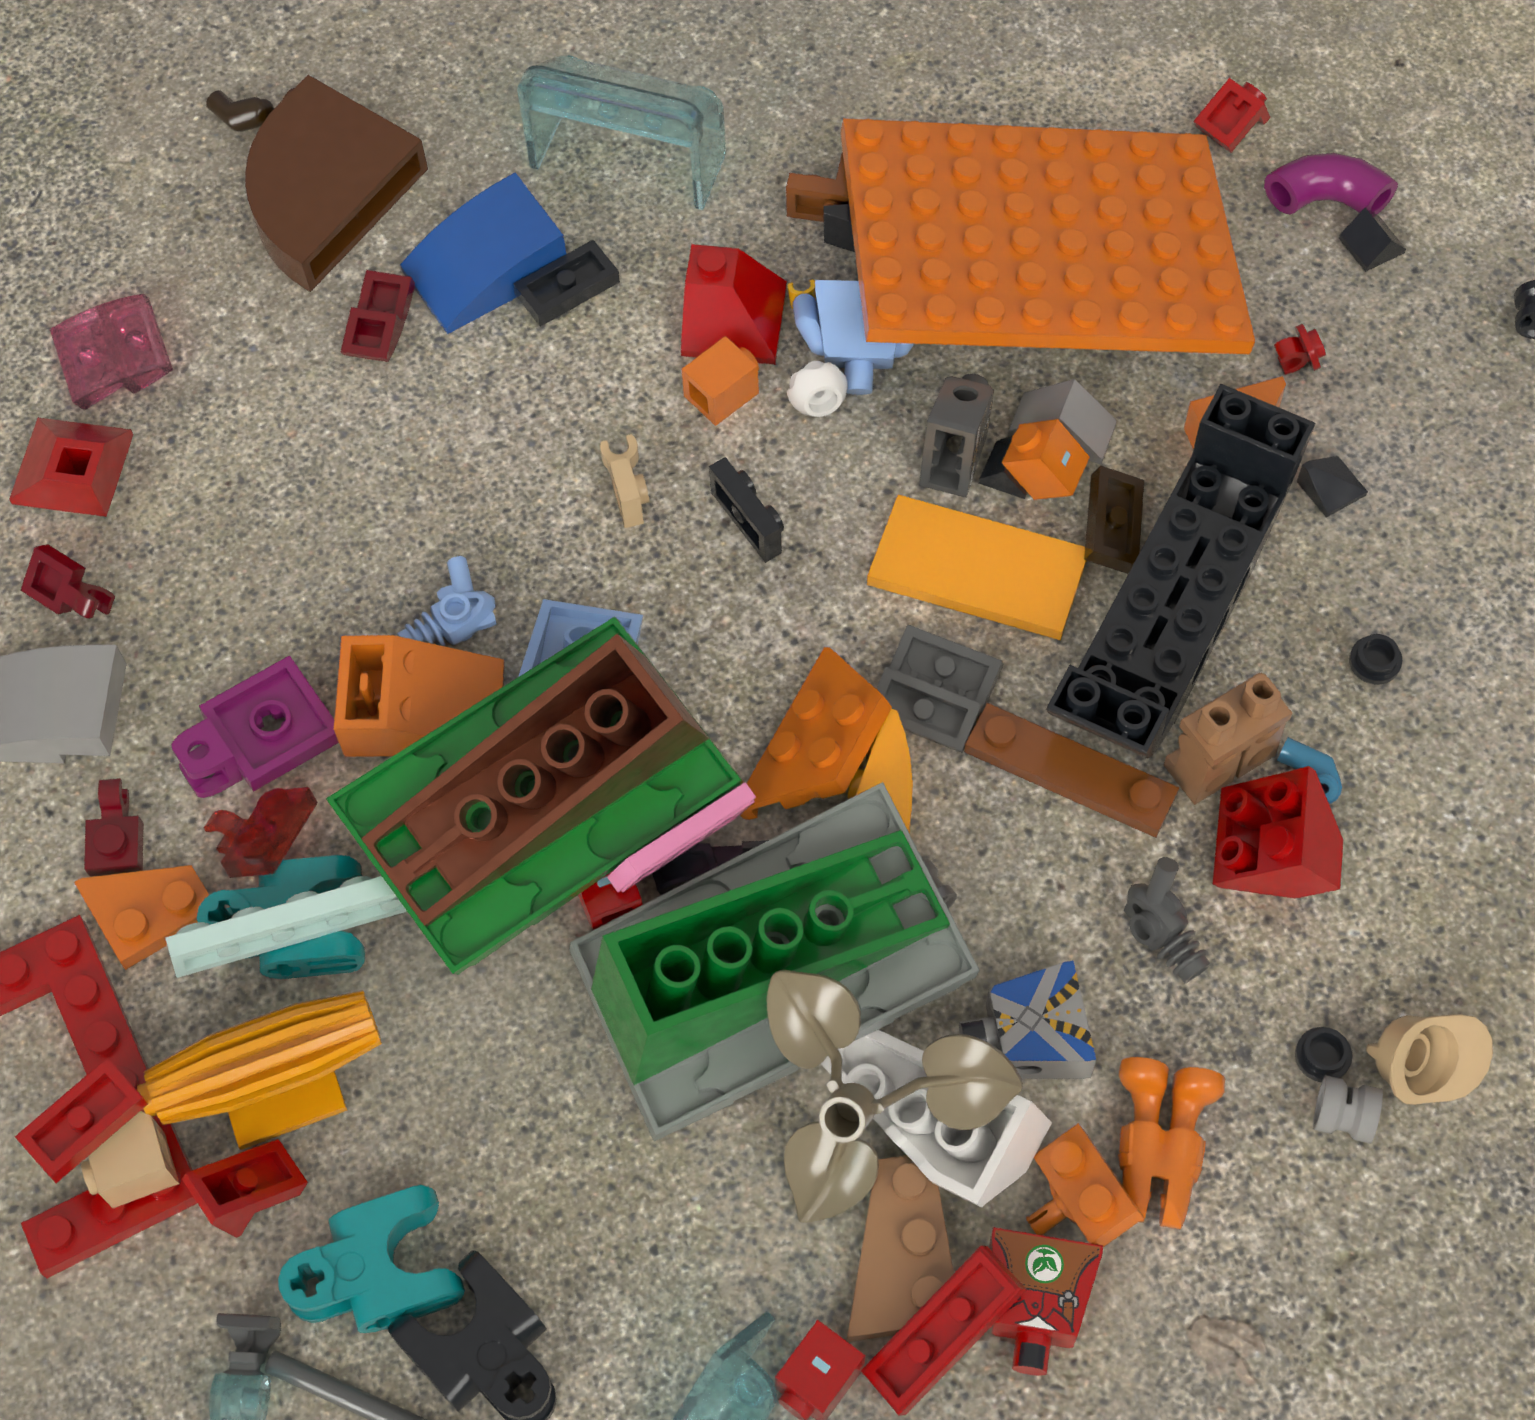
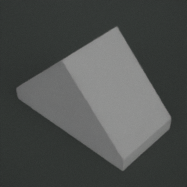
(1075, 409)

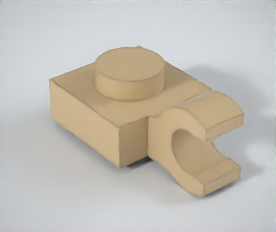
(628, 488)

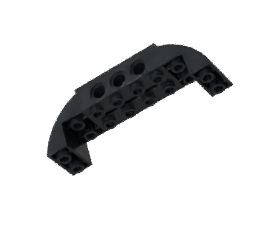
(1186, 575)

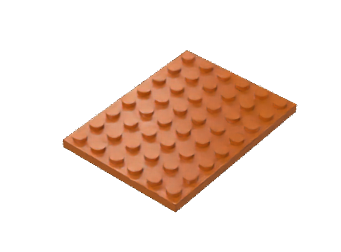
(1041, 238)

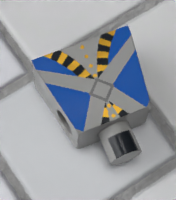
(1039, 1024)

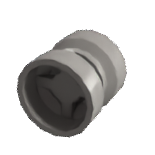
(1348, 1109)

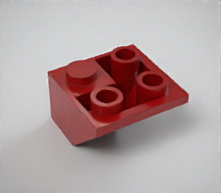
(71, 467)
(1278, 837)

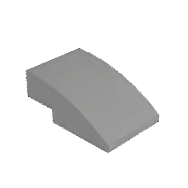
(59, 702)

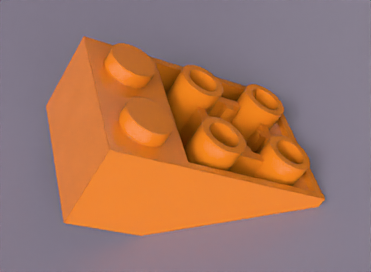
(404, 689)

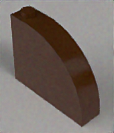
(325, 177)

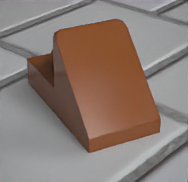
(811, 192)

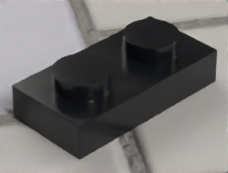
(566, 282)
(738, 498)

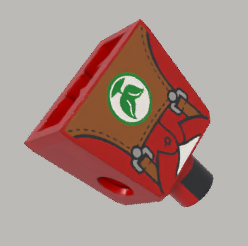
(1058, 1288)

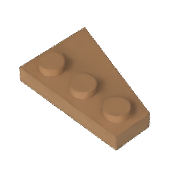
(902, 1251)

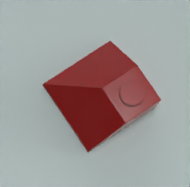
(731, 298)

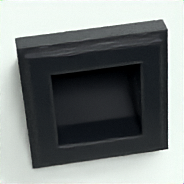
(1370, 240)
(995, 473)

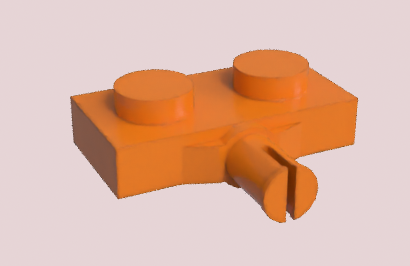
(1082, 1190)

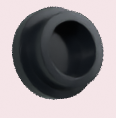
(1375, 659)
(1323, 1053)

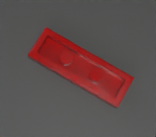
(943, 1330)

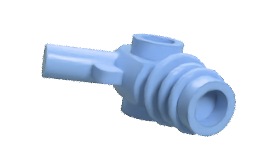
(457, 613)

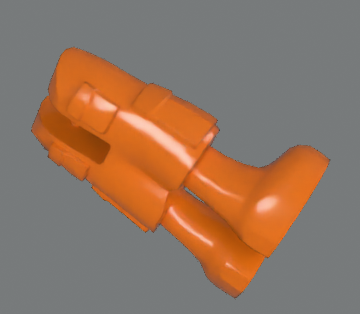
(1162, 1154)

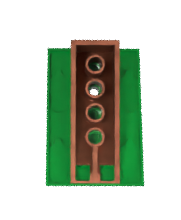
(533, 794)

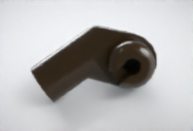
(241, 114)

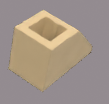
(131, 1163)

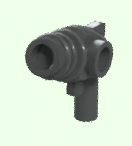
(1161, 918)

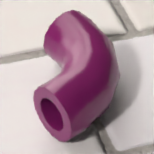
(1329, 178)

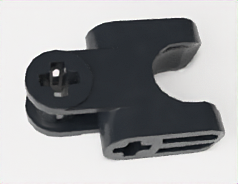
(487, 1353)

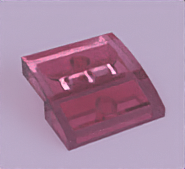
(111, 349)

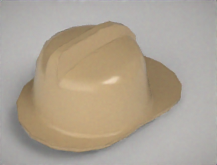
(1433, 1057)

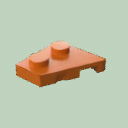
(143, 908)

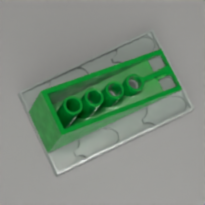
(693, 968)

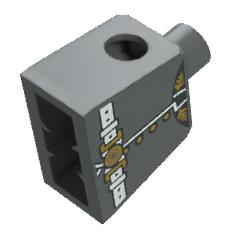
(959, 410)

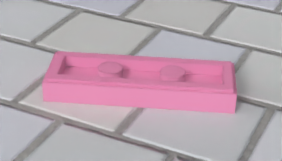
(681, 838)

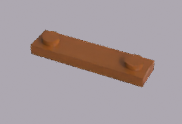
(1071, 770)

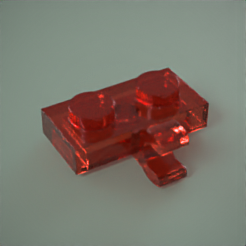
(262, 840)

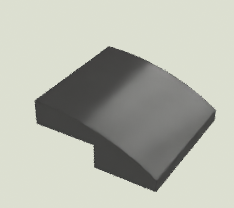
(938, 686)

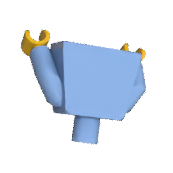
(833, 327)

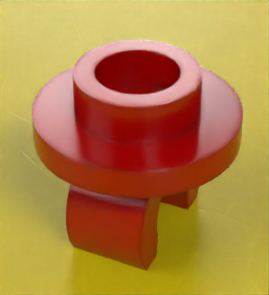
(1297, 351)

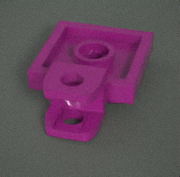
(233, 733)

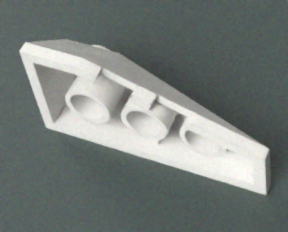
(964, 1162)

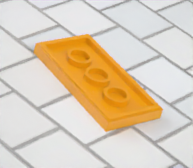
(978, 567)

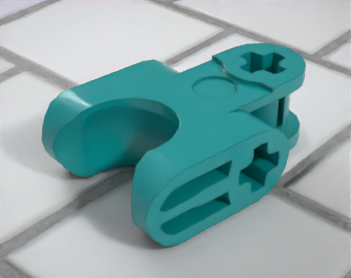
(320, 956)
(360, 1270)

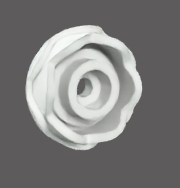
(817, 389)

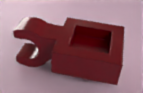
(58, 584)
(116, 839)

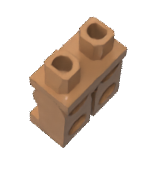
(1228, 737)

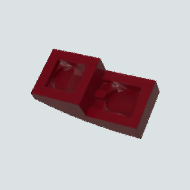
(379, 317)

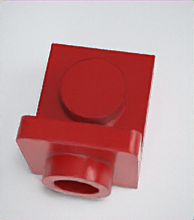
(1232, 113)

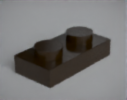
(1114, 519)

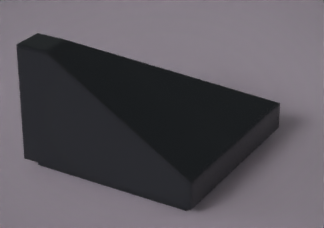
(1330, 484)

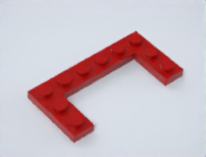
(70, 967)

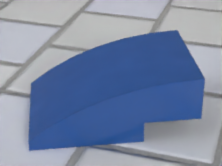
(480, 252)

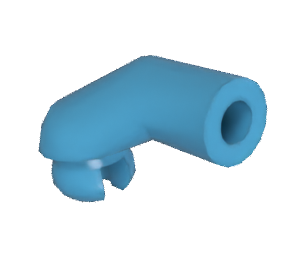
(1300, 755)

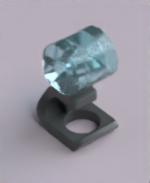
(242, 1389)

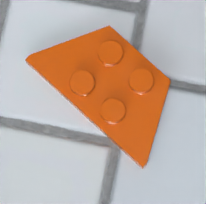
(819, 737)

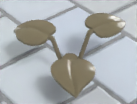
(824, 1159)

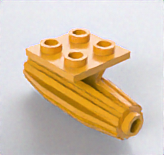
(267, 1070)

